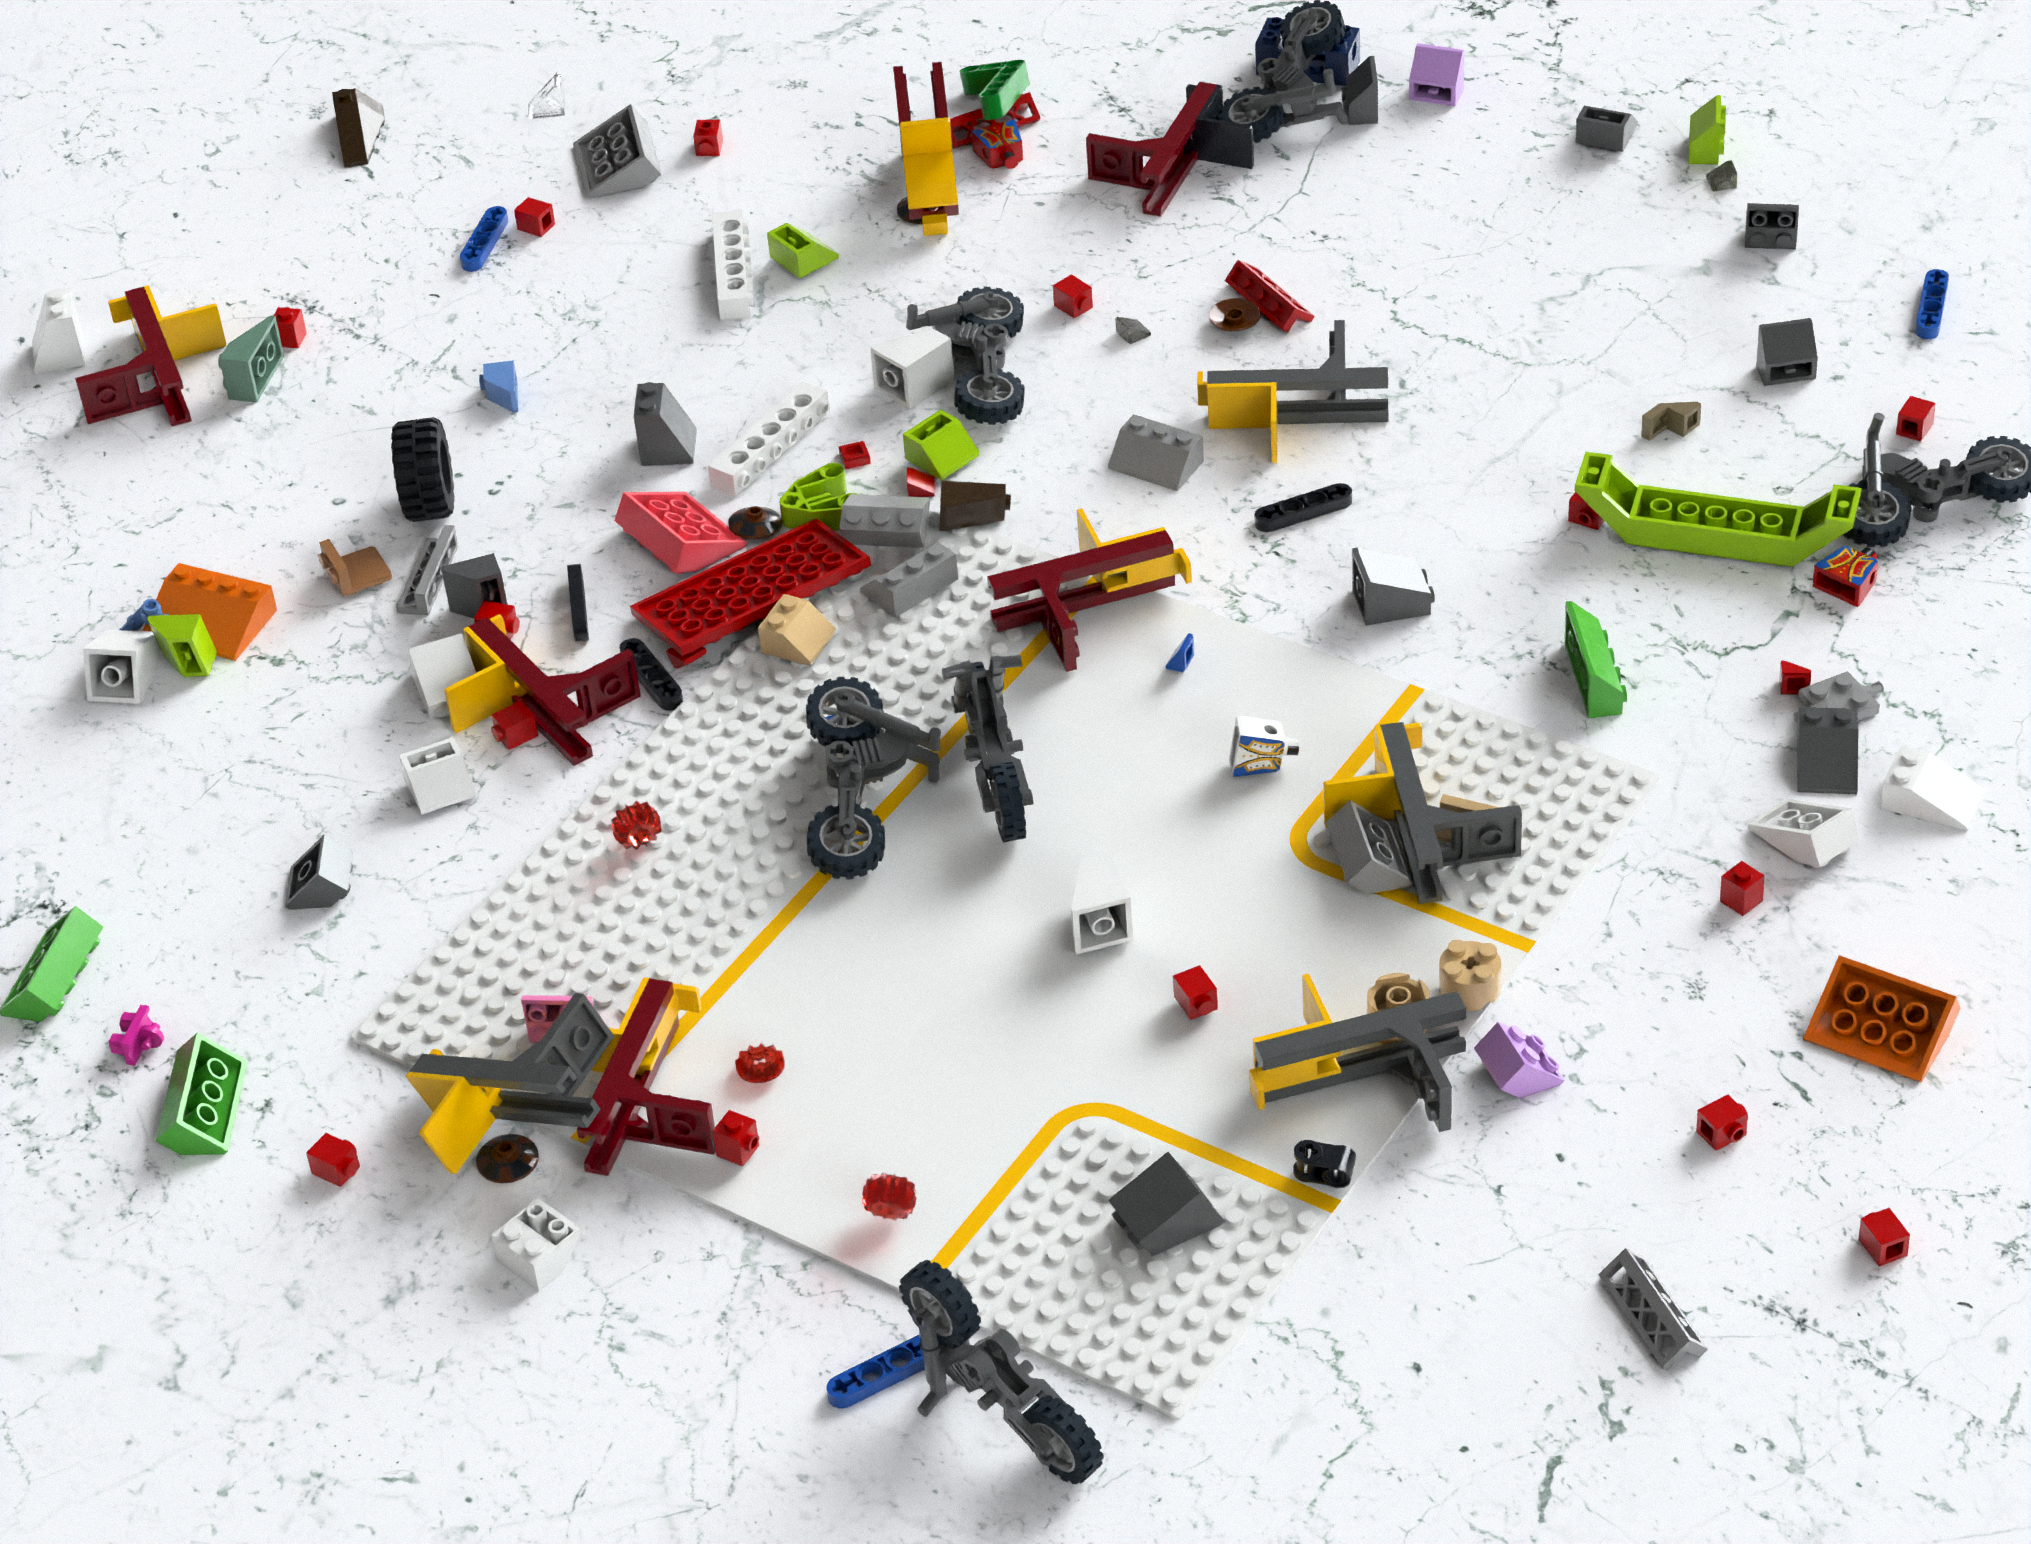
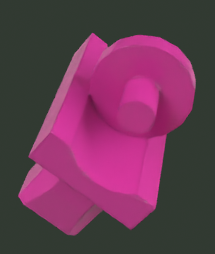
(139, 1036)

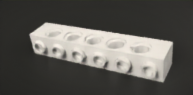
(732, 265)
(768, 438)

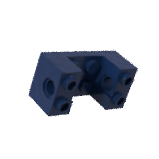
(1341, 59)

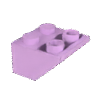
(1437, 75)
(1518, 1061)

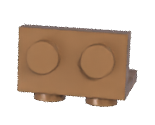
(354, 570)

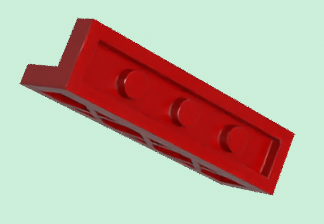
(969, 120)
(1267, 295)

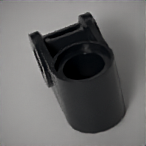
(1327, 1163)

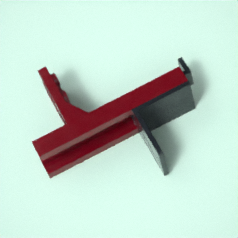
(1191, 137)

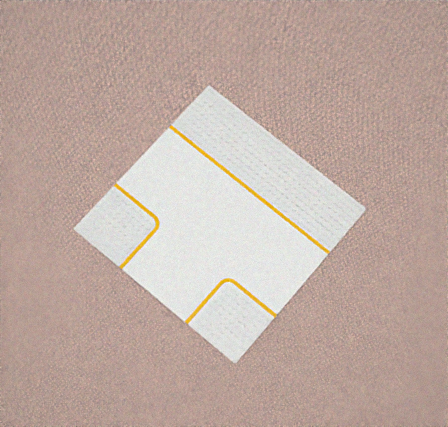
(942, 994)

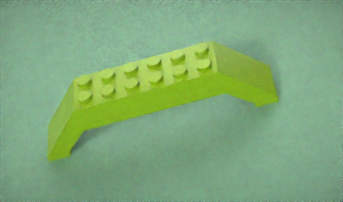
(1713, 522)

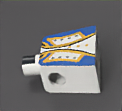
(1259, 746)

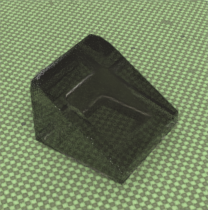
(1723, 177)
(1131, 329)

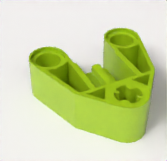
(816, 496)

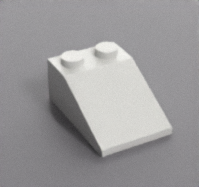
(1930, 790)
(1808, 830)

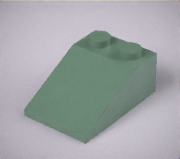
(251, 361)

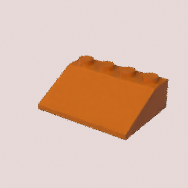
(229, 605)
(1882, 1019)

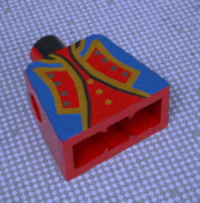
(998, 144)
(1847, 574)

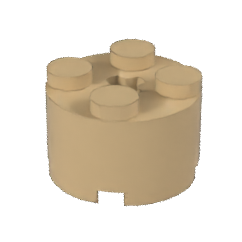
(1472, 971)
(1394, 991)

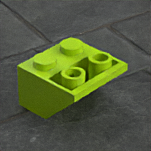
(1707, 133)
(798, 250)
(939, 445)
(184, 643)

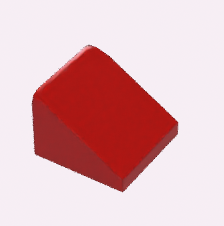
(920, 484)
(680, 661)
(1793, 677)

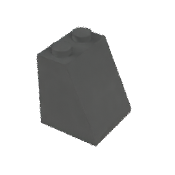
(662, 427)
(1389, 586)
(1163, 1207)

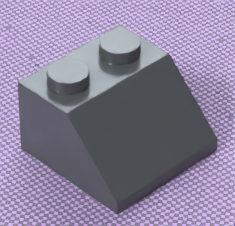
(1361, 94)
(320, 876)

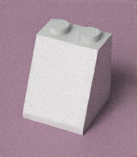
(58, 334)
(912, 366)
(120, 666)
(438, 667)
(1100, 905)

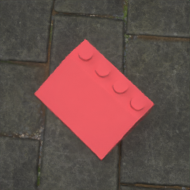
(676, 529)

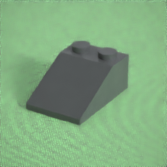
(1827, 750)

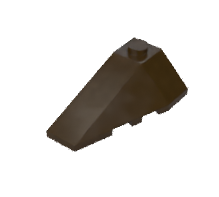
(358, 125)

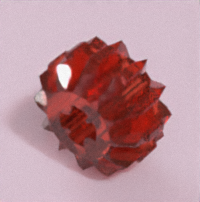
(636, 825)
(889, 1196)

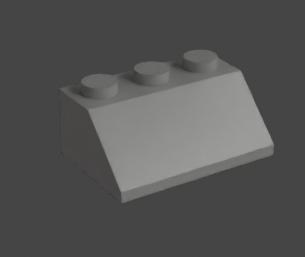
(1156, 452)
(885, 520)
(913, 580)
(1367, 850)

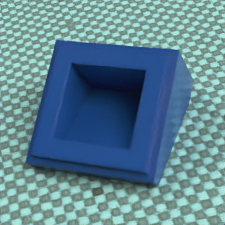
(1182, 655)

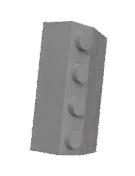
(617, 155)

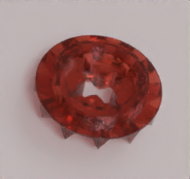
(762, 1071)

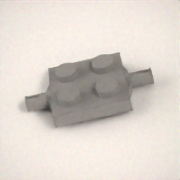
(1842, 692)

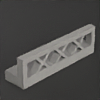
(431, 578)
(1662, 1305)

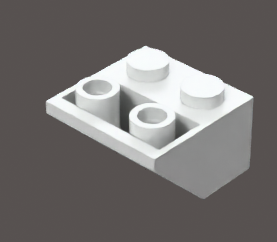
(437, 775)
(536, 1243)

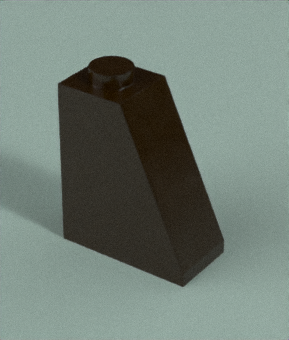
(972, 504)

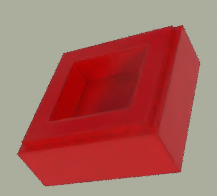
(854, 455)

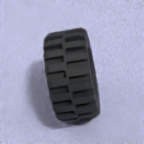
(422, 469)

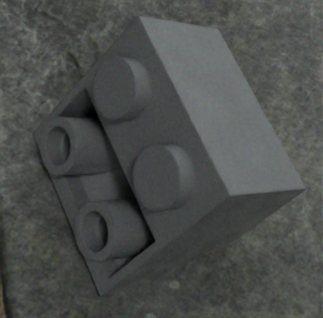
(1604, 128)
(1771, 226)
(1786, 352)
(472, 583)

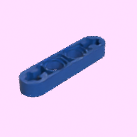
(493, 220)
(1930, 303)
(880, 1365)

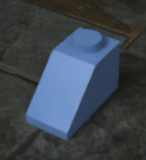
(500, 384)

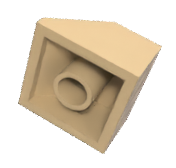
(795, 631)

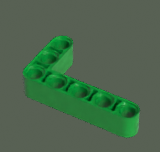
(997, 85)

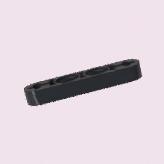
(1274, 516)
(578, 602)
(653, 673)

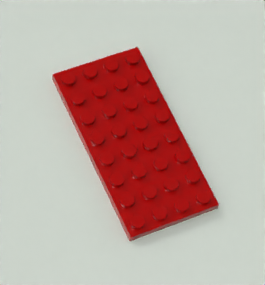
(749, 586)

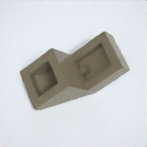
(1676, 417)

